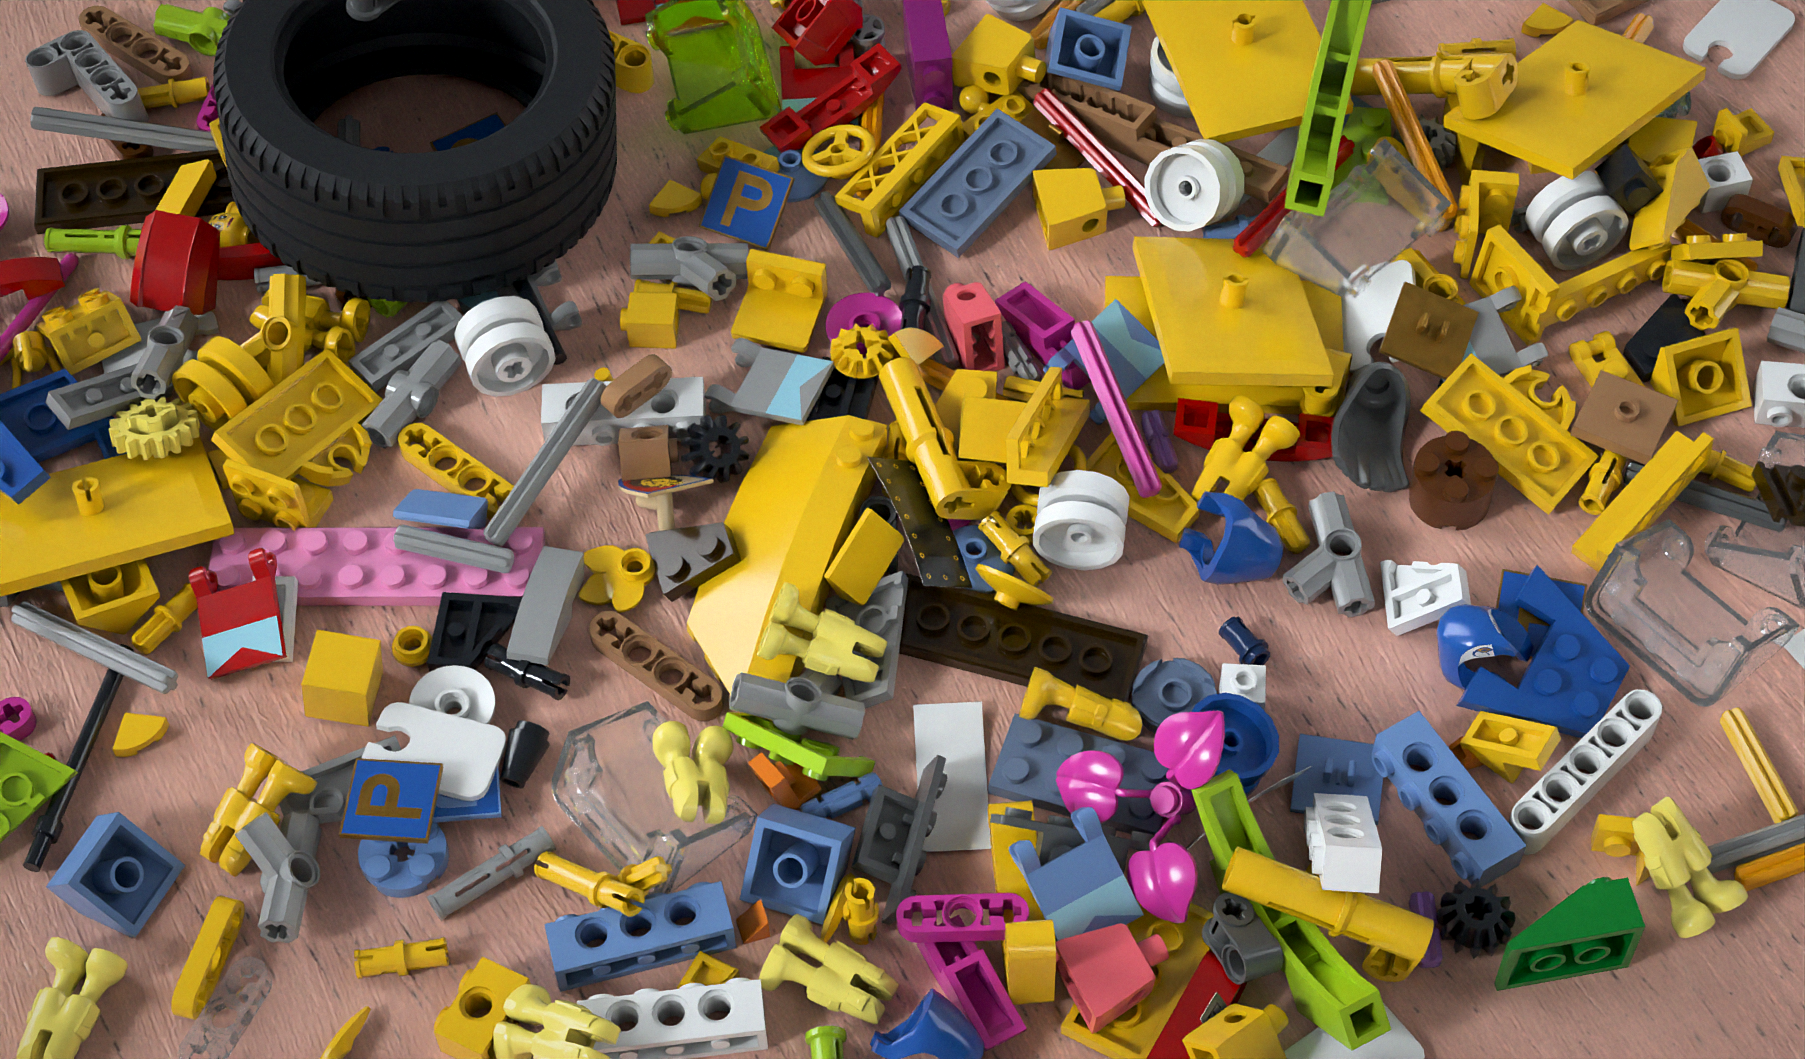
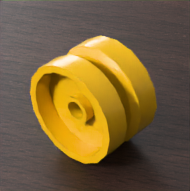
(220, 381)

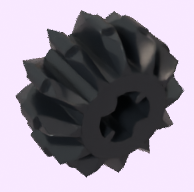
(709, 432)
(1458, 922)

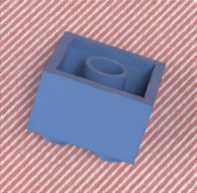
(1088, 48)
(796, 862)
(116, 874)

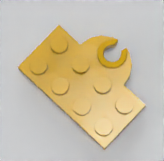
(305, 424)
(1515, 427)
(1138, 1028)

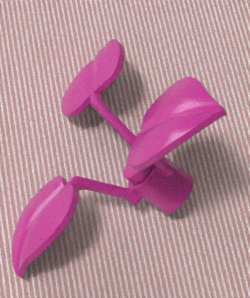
(1191, 749)

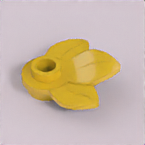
(613, 578)

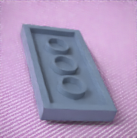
(977, 182)
(1037, 750)

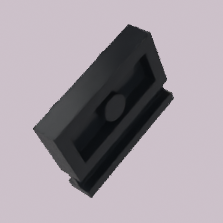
(844, 397)

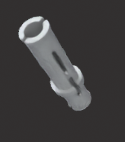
(445, 902)

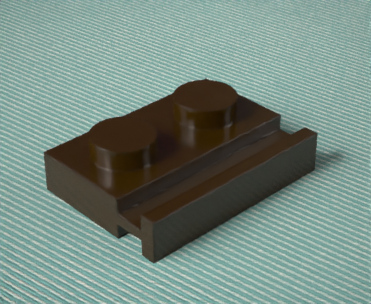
(1782, 491)

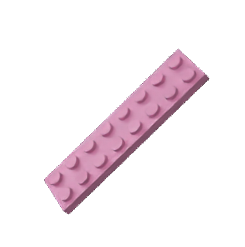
(368, 569)

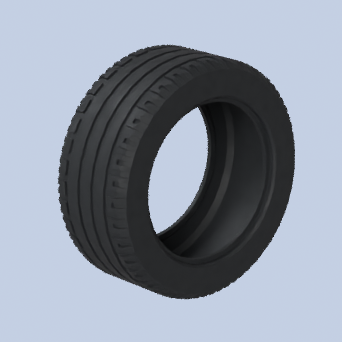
(429, 219)

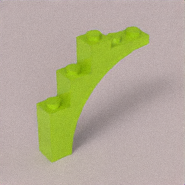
(1326, 107)
(1319, 978)

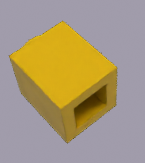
(651, 320)

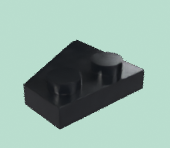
(1663, 328)
(469, 627)

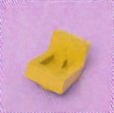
(1741, 131)

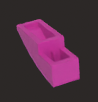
(1041, 328)
(973, 988)

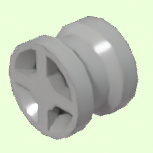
(868, 36)

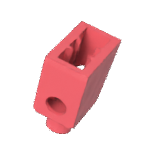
(970, 311)
(1108, 971)

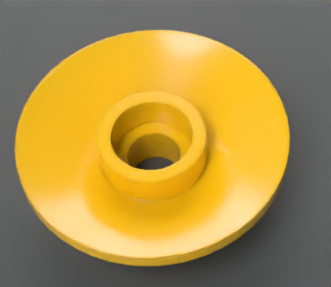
(1012, 590)

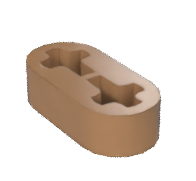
(636, 386)

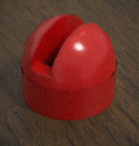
(1707, 147)

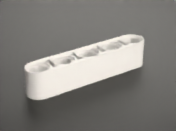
(1589, 754)

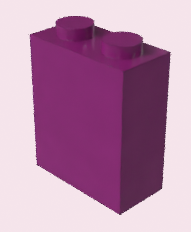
(928, 53)

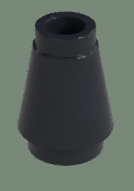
(523, 752)

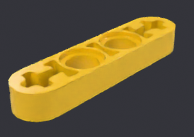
(456, 477)

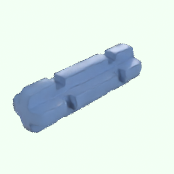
(843, 798)

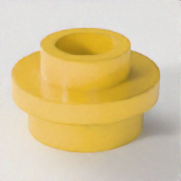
(410, 637)

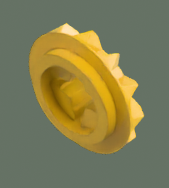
(848, 358)

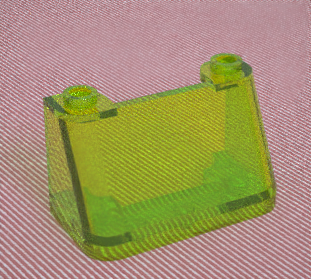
(714, 64)

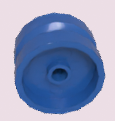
(1249, 739)

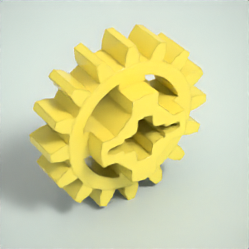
(154, 428)

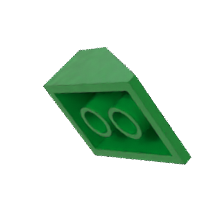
(1580, 936)

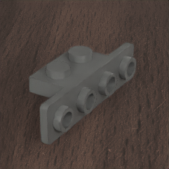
(896, 833)
(1059, 835)

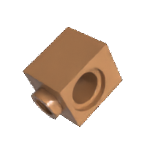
(647, 452)

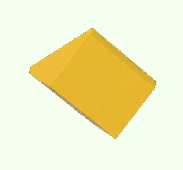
(1703, 376)
(112, 596)

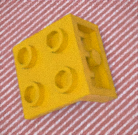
(1485, 204)
(781, 300)
(89, 329)
(276, 499)

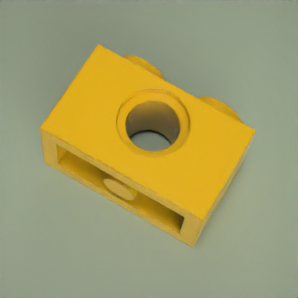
(479, 988)

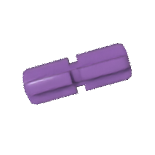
(1157, 437)
(1424, 904)

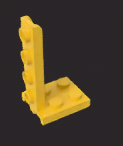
(1545, 302)

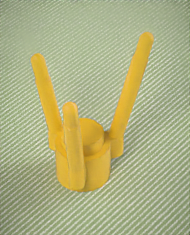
(31, 355)

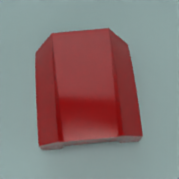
(819, 27)
(176, 263)

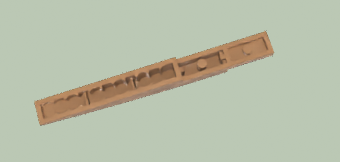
(1136, 131)

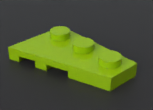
(26, 782)

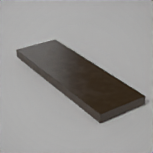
(118, 191)
(992, 640)

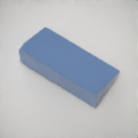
(443, 509)

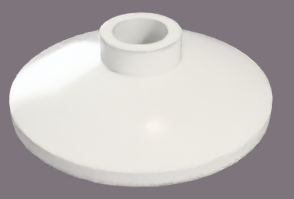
(456, 688)

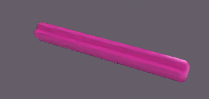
(1116, 409)

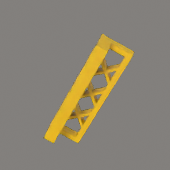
(911, 168)
(1044, 432)
(1644, 497)

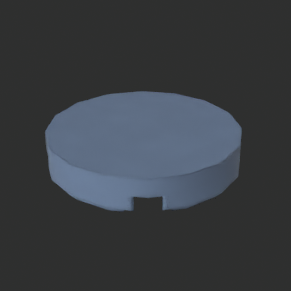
(1169, 689)

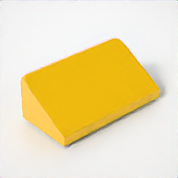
(189, 188)
(864, 558)

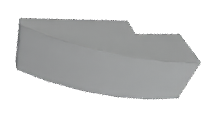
(546, 605)

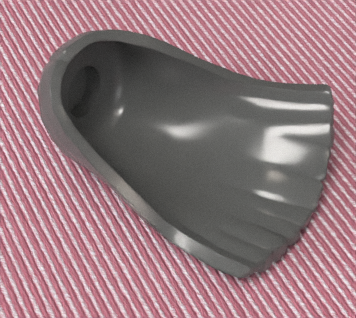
(1372, 428)

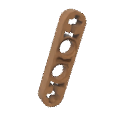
(140, 42)
(659, 662)

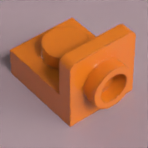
(784, 784)

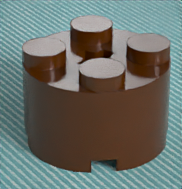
(1452, 481)

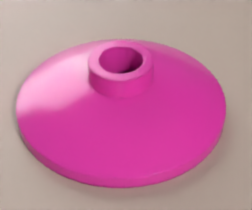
(863, 310)

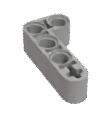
(81, 61)

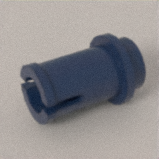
(1244, 642)

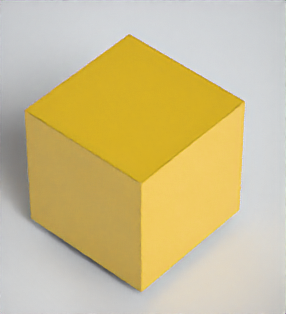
(985, 428)
(342, 678)

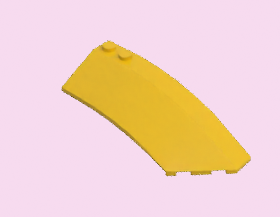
(787, 528)

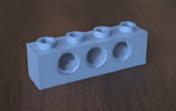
(1417, 743)
(628, 954)

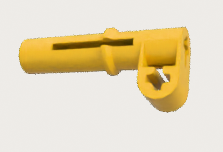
(1478, 79)
(930, 446)
(1392, 934)

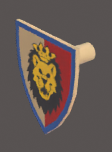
(657, 494)

